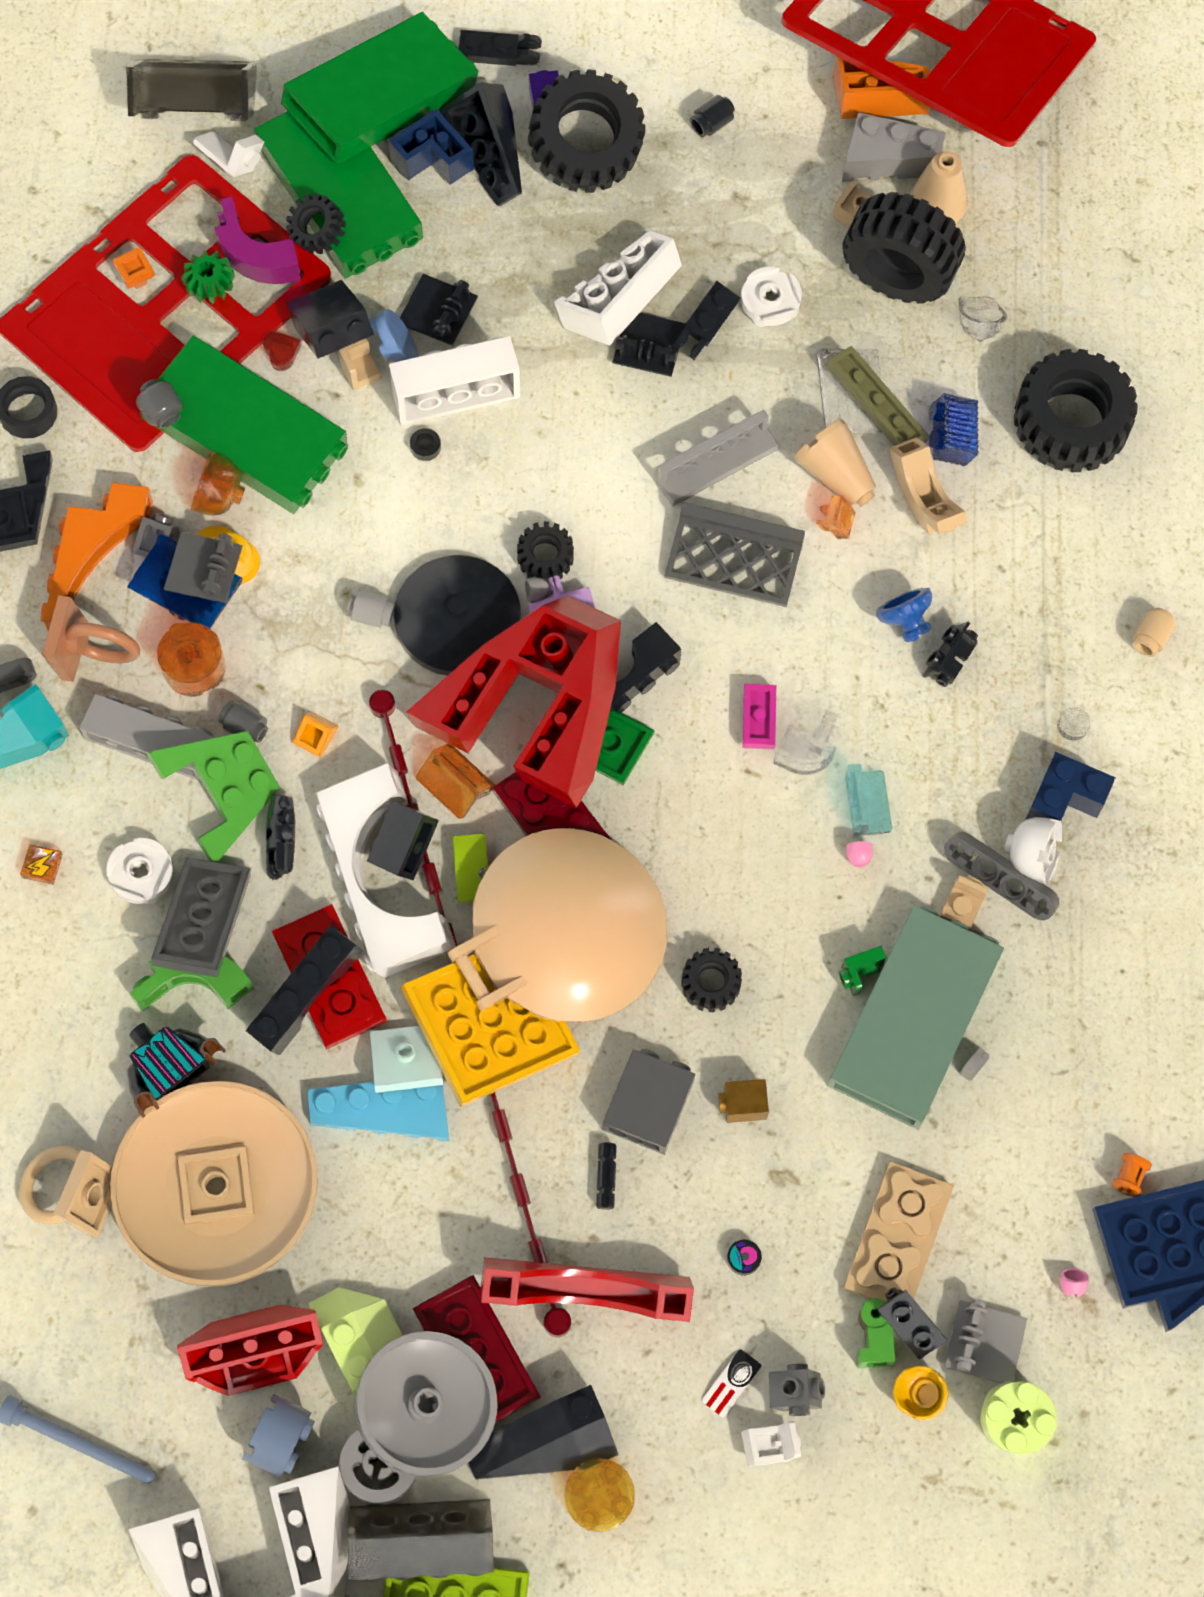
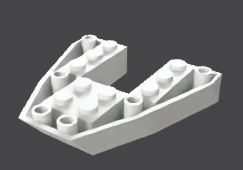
(311, 1525)

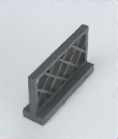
(741, 528)

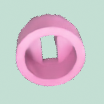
(859, 853)
(1073, 1282)

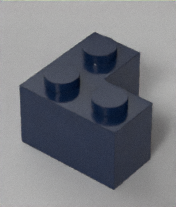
(431, 143)
(1072, 785)

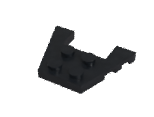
(24, 505)

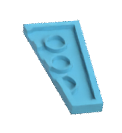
(403, 1112)

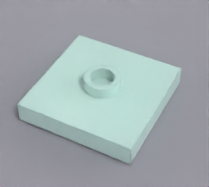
(403, 1060)

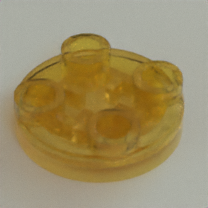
(599, 1495)

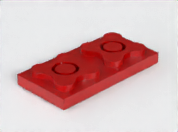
(346, 1005)

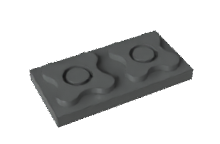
(201, 917)

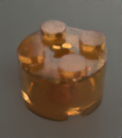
(205, 654)

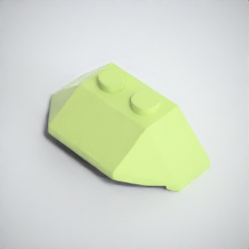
(354, 1329)

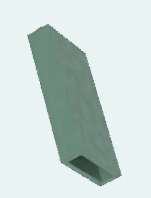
(916, 1016)

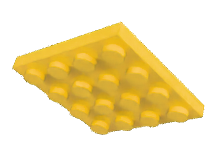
(483, 1048)

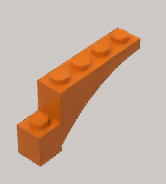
(90, 536)

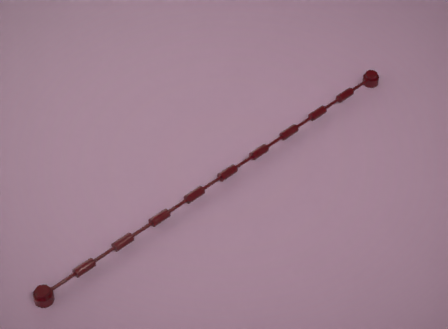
(557, 1320)

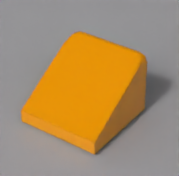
(314, 733)

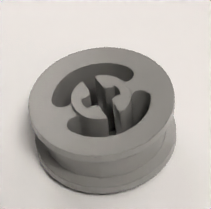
(352, 1458)

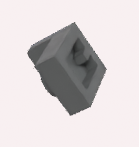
(150, 530)

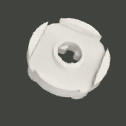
(771, 312)
(133, 854)

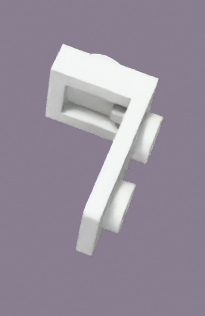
(234, 160)

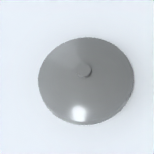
(426, 1404)

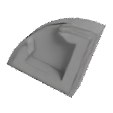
(974, 1064)

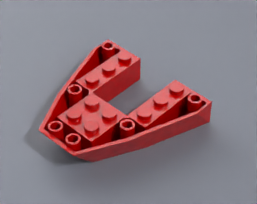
(559, 647)

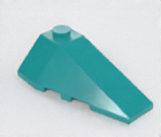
(29, 728)

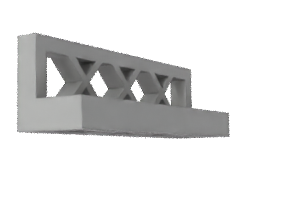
(716, 458)

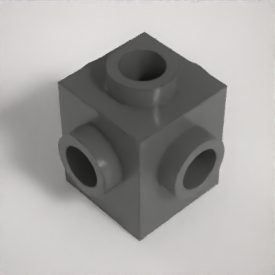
(796, 1390)

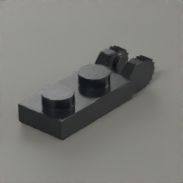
(499, 48)
(708, 317)

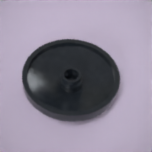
(453, 610)

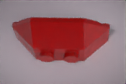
(251, 1349)

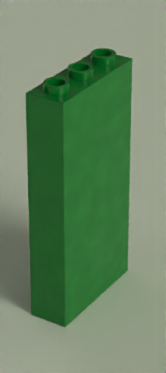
(378, 87)
(373, 206)
(264, 431)

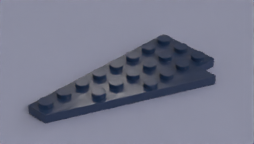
(1157, 1249)

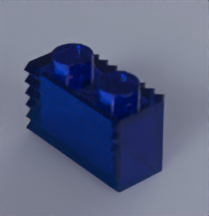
(954, 429)

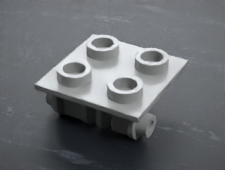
(985, 1342)

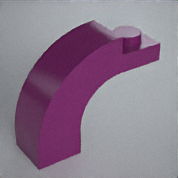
(253, 259)

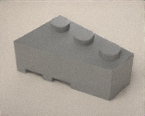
(890, 149)

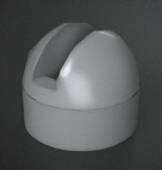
(536, 589)

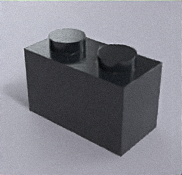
(402, 840)

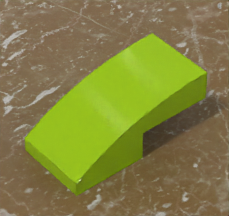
(469, 858)

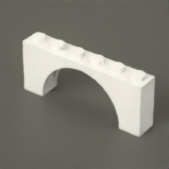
(351, 814)

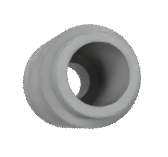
(370, 609)

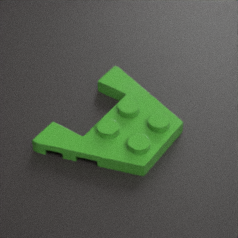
(233, 778)

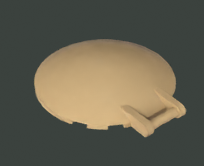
(565, 927)

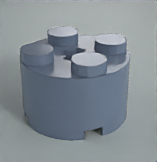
(278, 1435)

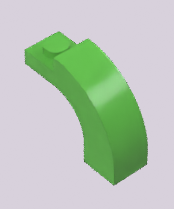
(229, 986)

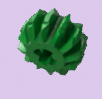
(208, 276)

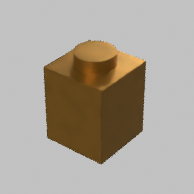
(744, 1101)

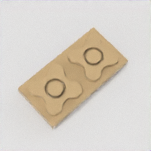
(898, 1233)

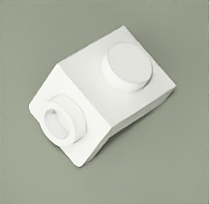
(771, 1444)

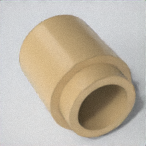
(1153, 632)

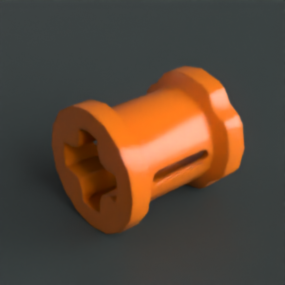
(1131, 1174)

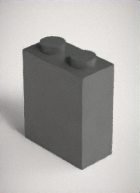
(649, 1100)

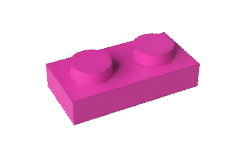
(759, 716)

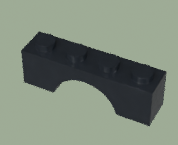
(653, 656)
(285, 1011)

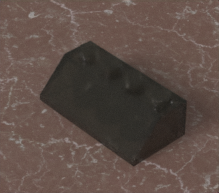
(420, 1540)

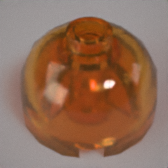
(218, 486)

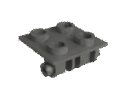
(204, 566)

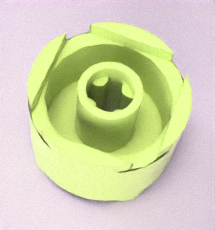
(1037, 1424)

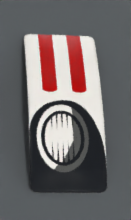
(731, 1383)

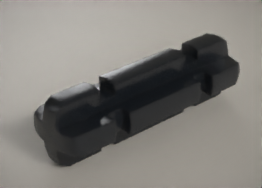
(606, 1176)

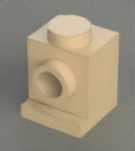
(849, 203)

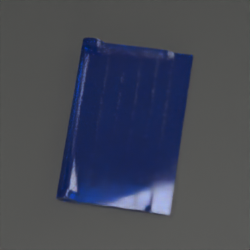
(151, 579)

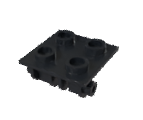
(439, 308)
(649, 344)

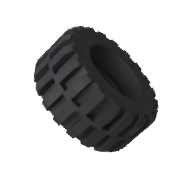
(591, 94)
(904, 247)
(1082, 376)

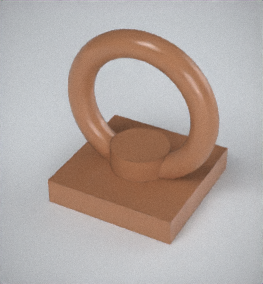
(69, 640)

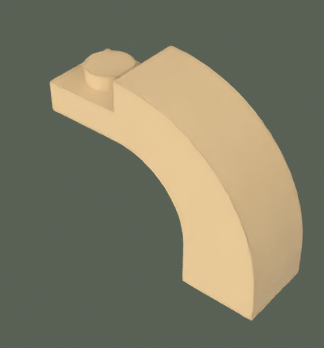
(922, 488)

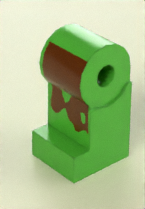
(878, 1336)

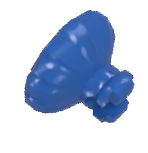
(908, 613)

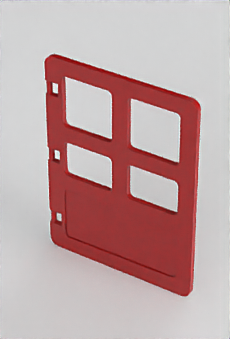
(991, 77)
(106, 344)

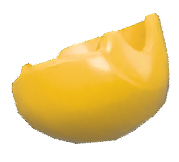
(920, 1392)

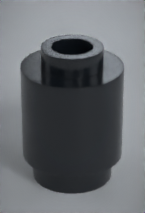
(712, 116)

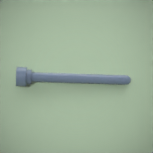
(15, 1413)

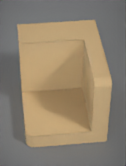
(359, 364)

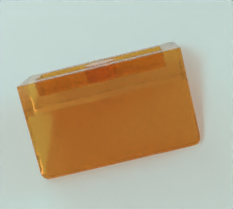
(453, 780)

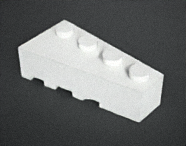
(620, 289)

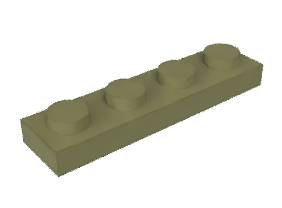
(875, 397)

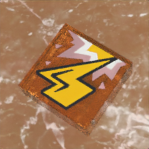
(41, 864)

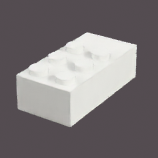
(455, 380)

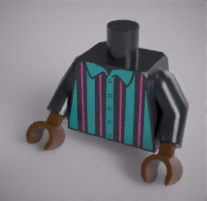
(166, 1062)

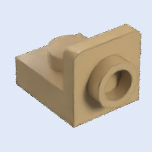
(964, 900)

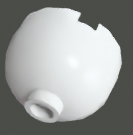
(1034, 848)

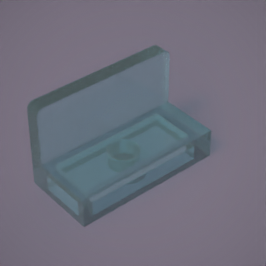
(867, 801)

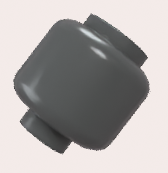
(159, 403)

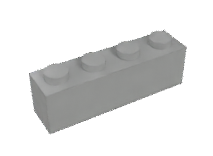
(136, 730)

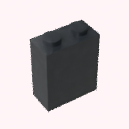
(330, 318)

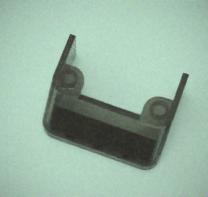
(191, 87)

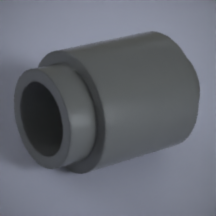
(241, 718)

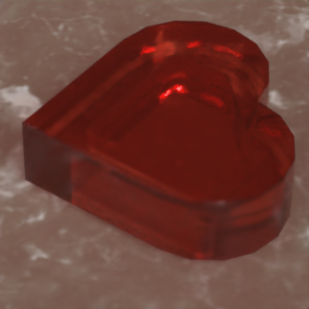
(281, 350)

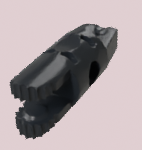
(280, 836)

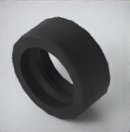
(36, 426)

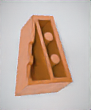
(866, 94)

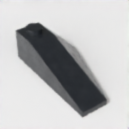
(487, 125)
(548, 1439)

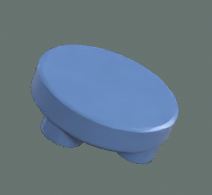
(395, 336)

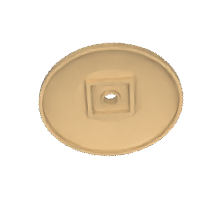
(206, 1135)

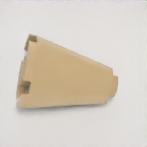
(943, 185)
(838, 463)

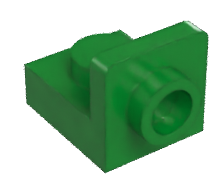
(863, 963)

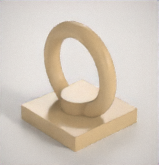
(85, 1196)

